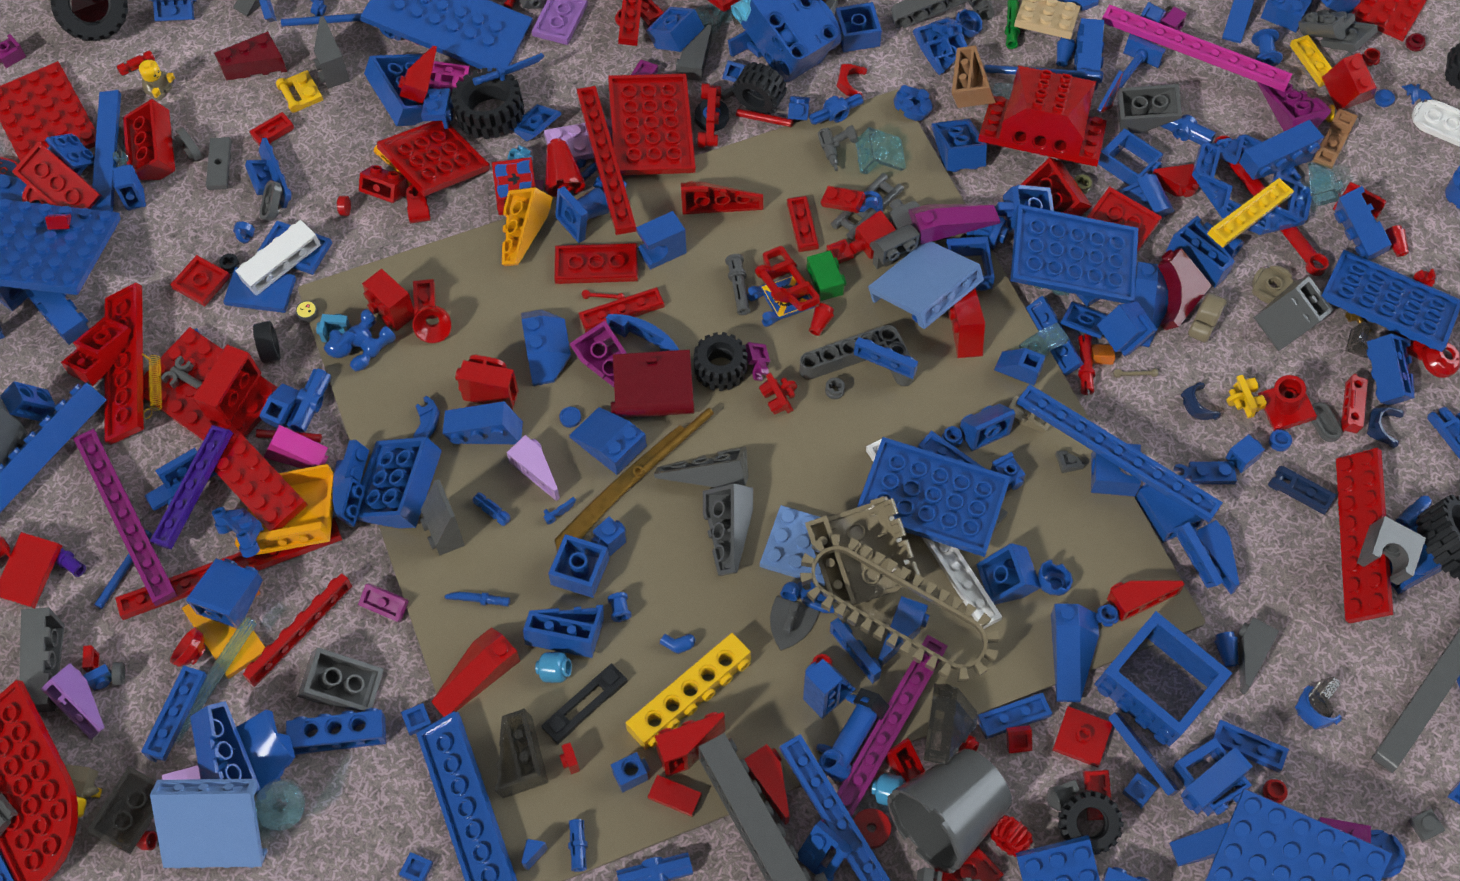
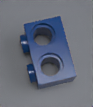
(28, 401)

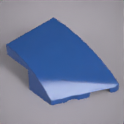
(938, 48)

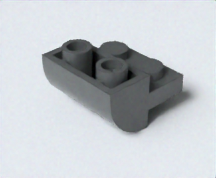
(1326, 24)
(894, 245)

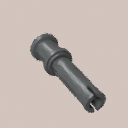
(737, 276)

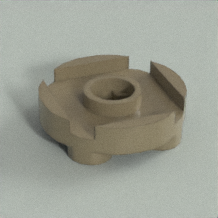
(1267, 276)

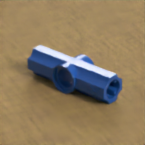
(1187, 128)
(309, 400)
(658, 869)

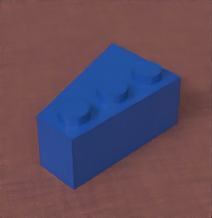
(1089, 47)
(1203, 251)
(59, 313)
(1390, 368)

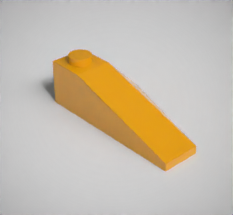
(524, 215)

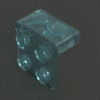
(881, 148)

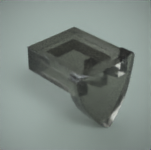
(1358, 340)
(1321, 694)

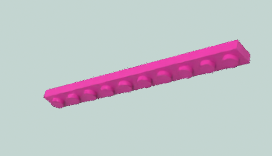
(1197, 48)

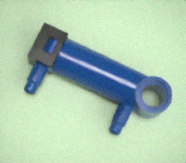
(836, 759)

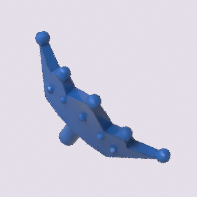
(1417, 93)

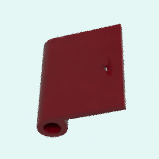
(651, 388)

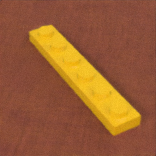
(1250, 212)

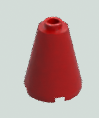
(561, 169)

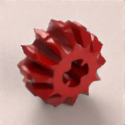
(1011, 835)

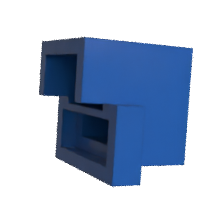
(1127, 327)

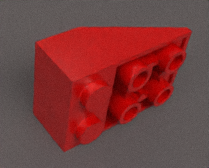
(680, 746)

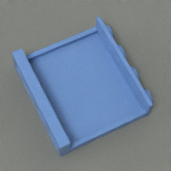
(927, 282)
(207, 823)

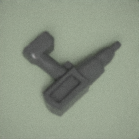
(830, 143)

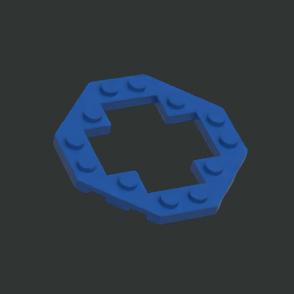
(1219, 191)

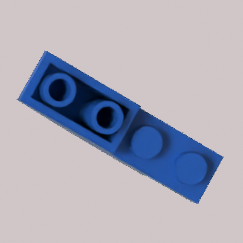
(346, 487)

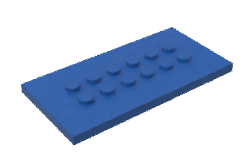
(465, 30)

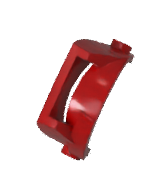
(843, 84)

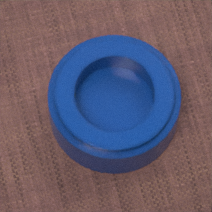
(1280, 440)

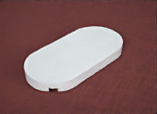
(1438, 120)

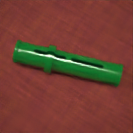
(1010, 31)

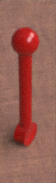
(586, 294)

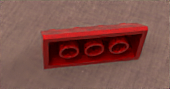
(149, 141)

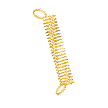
(150, 369)

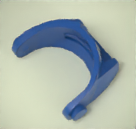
(1311, 716)

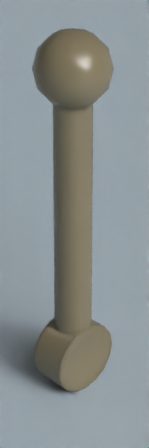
(1118, 373)

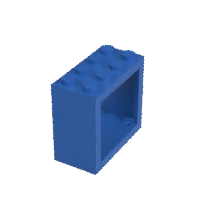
(1143, 708)

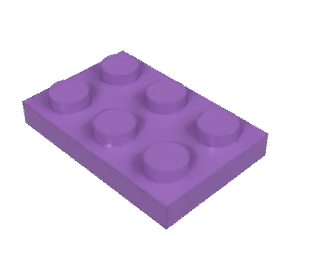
(559, 20)

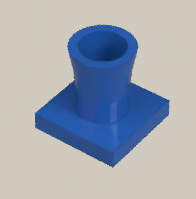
(575, 213)

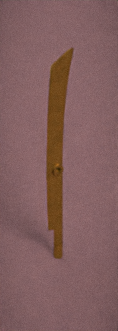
(627, 479)

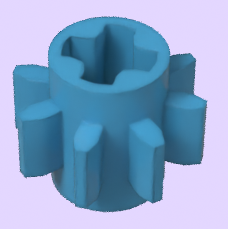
(520, 152)

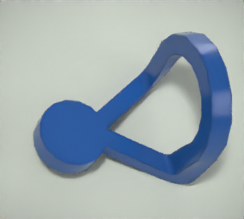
(872, 202)

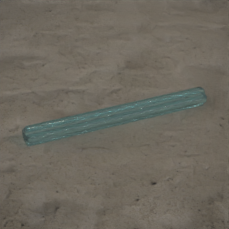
(219, 668)

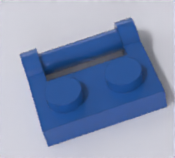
(817, 848)

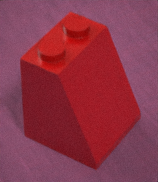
(1349, 82)

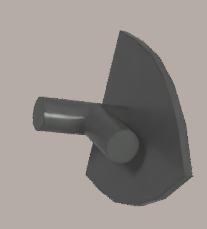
(790, 622)

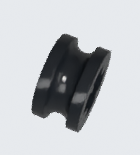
(229, 258)

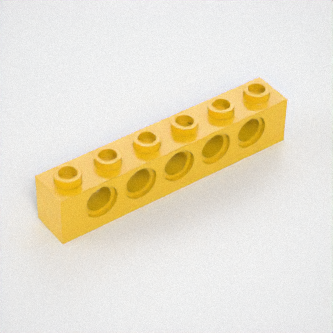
(728, 649)

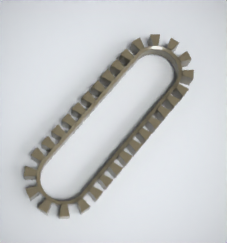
(813, 594)

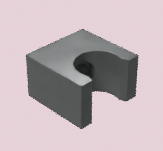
(1397, 543)

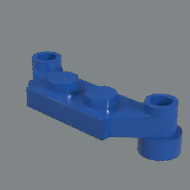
(243, 524)

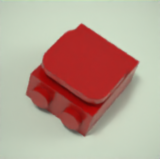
(487, 381)

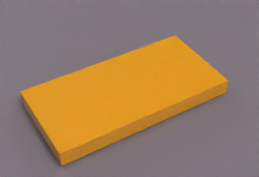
(218, 635)

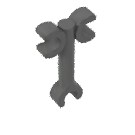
(180, 372)

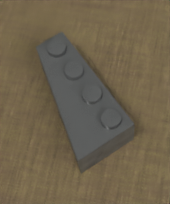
(40, 653)

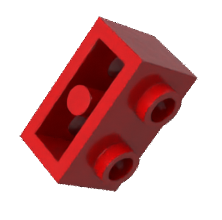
(382, 183)

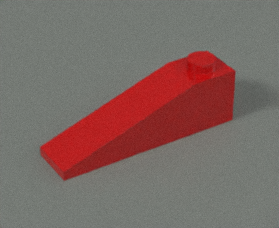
(712, 198)
(479, 667)

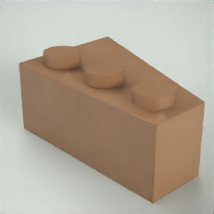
(970, 80)

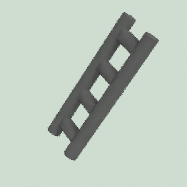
(880, 182)

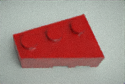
(968, 326)

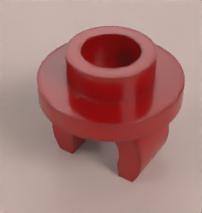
(1425, 277)

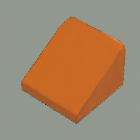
(1103, 354)

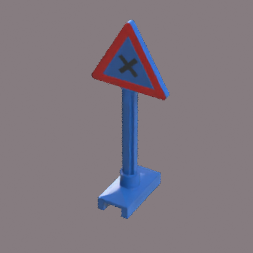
(1142, 52)

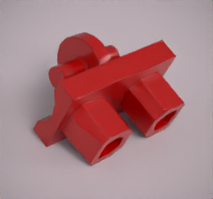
(772, 387)

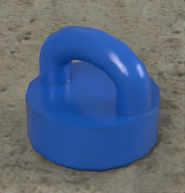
(243, 229)

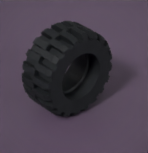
(90, 31)

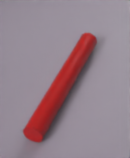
(764, 117)
(262, 433)

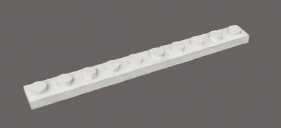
(957, 571)

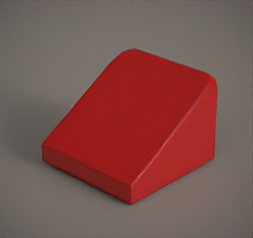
(58, 221)

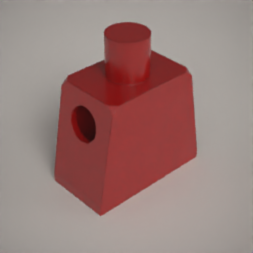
(870, 230)

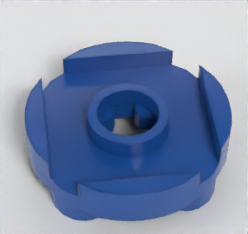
(907, 97)

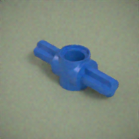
(836, 109)

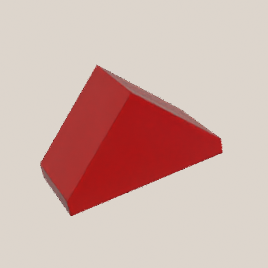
(904, 760)

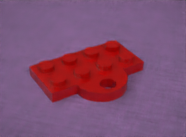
(53, 180)

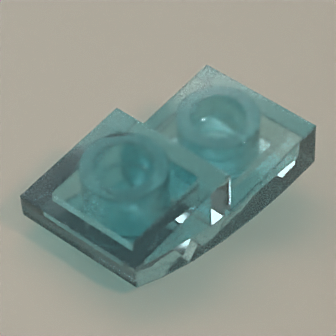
(1046, 340)

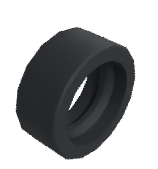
(266, 342)

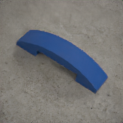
(624, 324)

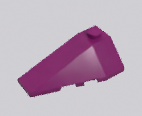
(1294, 106)
(948, 220)
(597, 349)

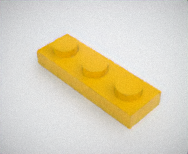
(1311, 58)

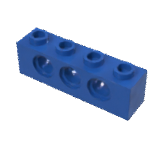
(372, 734)

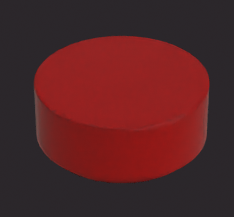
(343, 205)

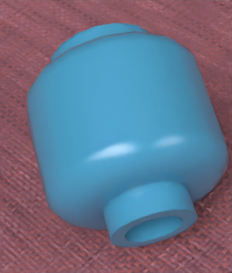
(553, 667)
(885, 785)

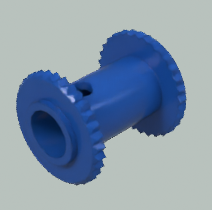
(1266, 41)

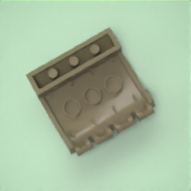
(877, 529)

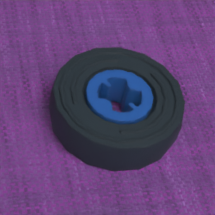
(701, 115)

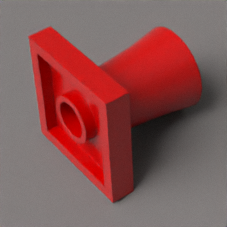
(1288, 403)

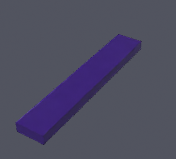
(191, 487)

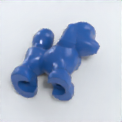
(359, 336)

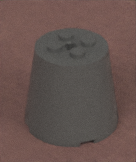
(950, 808)

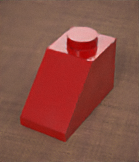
(1177, 180)

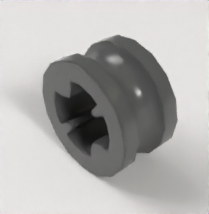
(839, 385)

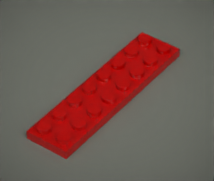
(125, 378)
(1360, 504)

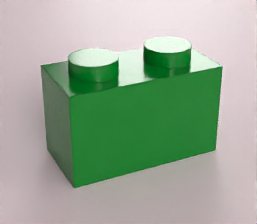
(825, 275)

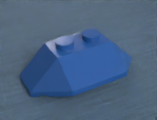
(545, 345)

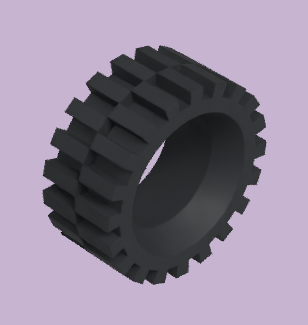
(489, 122)
(1442, 532)

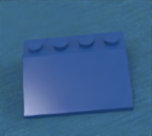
(384, 76)
(398, 481)

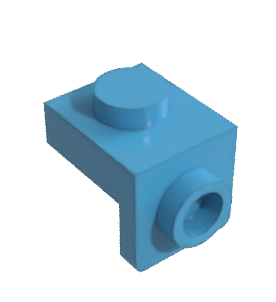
(331, 322)

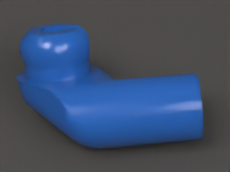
(678, 645)

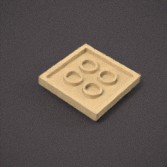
(1048, 17)

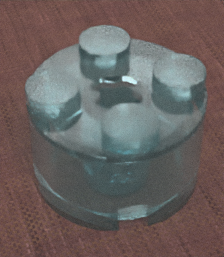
(270, 815)

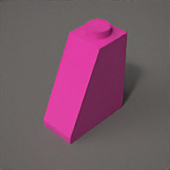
(295, 449)

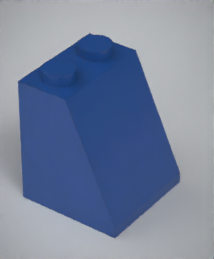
(225, 592)

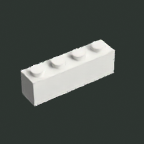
(278, 257)

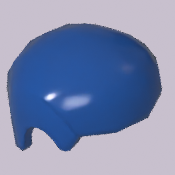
(970, 22)
(1054, 578)

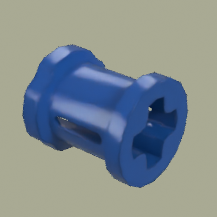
(619, 607)

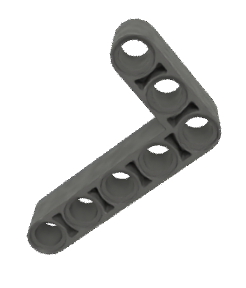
(914, 11)
(841, 359)

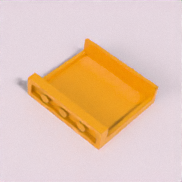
(313, 522)

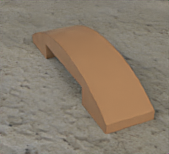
(1335, 138)

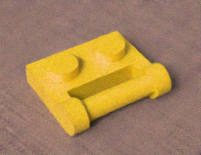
(305, 88)

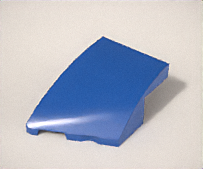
(266, 749)

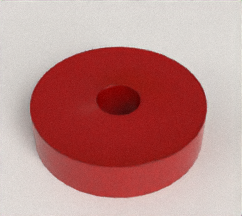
(878, 819)

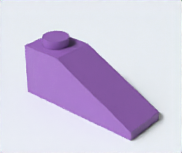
(73, 696)

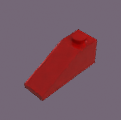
(417, 78)
(1139, 596)
(767, 771)

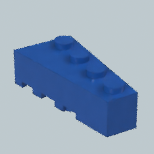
(219, 745)

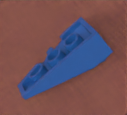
(1151, 294)
(1074, 644)

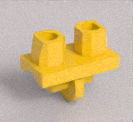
(1242, 396)

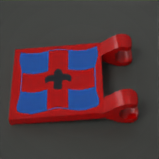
(511, 176)

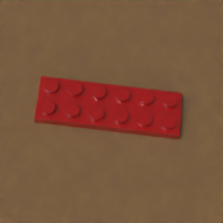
(258, 483)

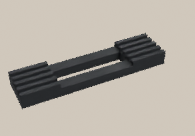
(610, 681)

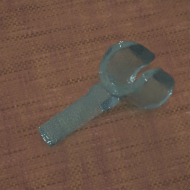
(121, 161)

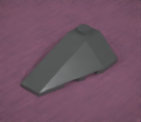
(721, 470)
(728, 517)

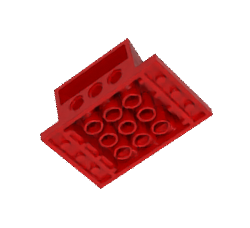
(1046, 117)

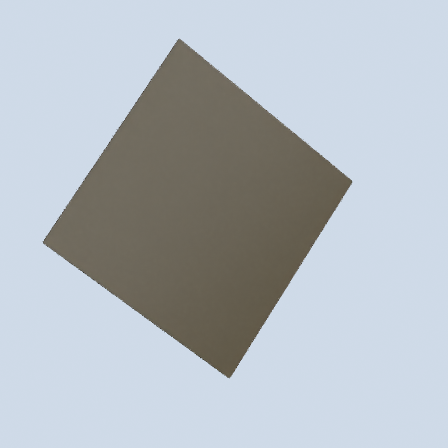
(794, 460)

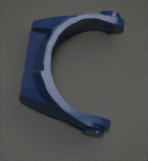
(1193, 406)
(1375, 427)

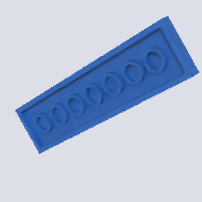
(464, 801)

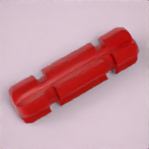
(133, 63)

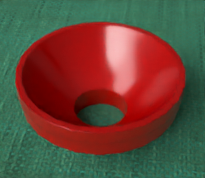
(428, 332)
(1438, 364)
(189, 648)

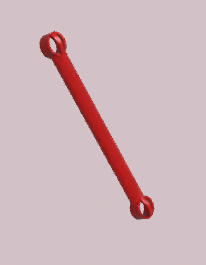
(1292, 234)

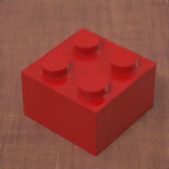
(388, 300)

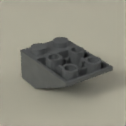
(1293, 312)

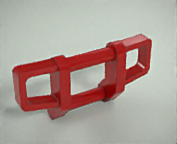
(791, 294)

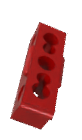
(1354, 404)

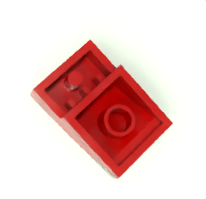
(97, 350)

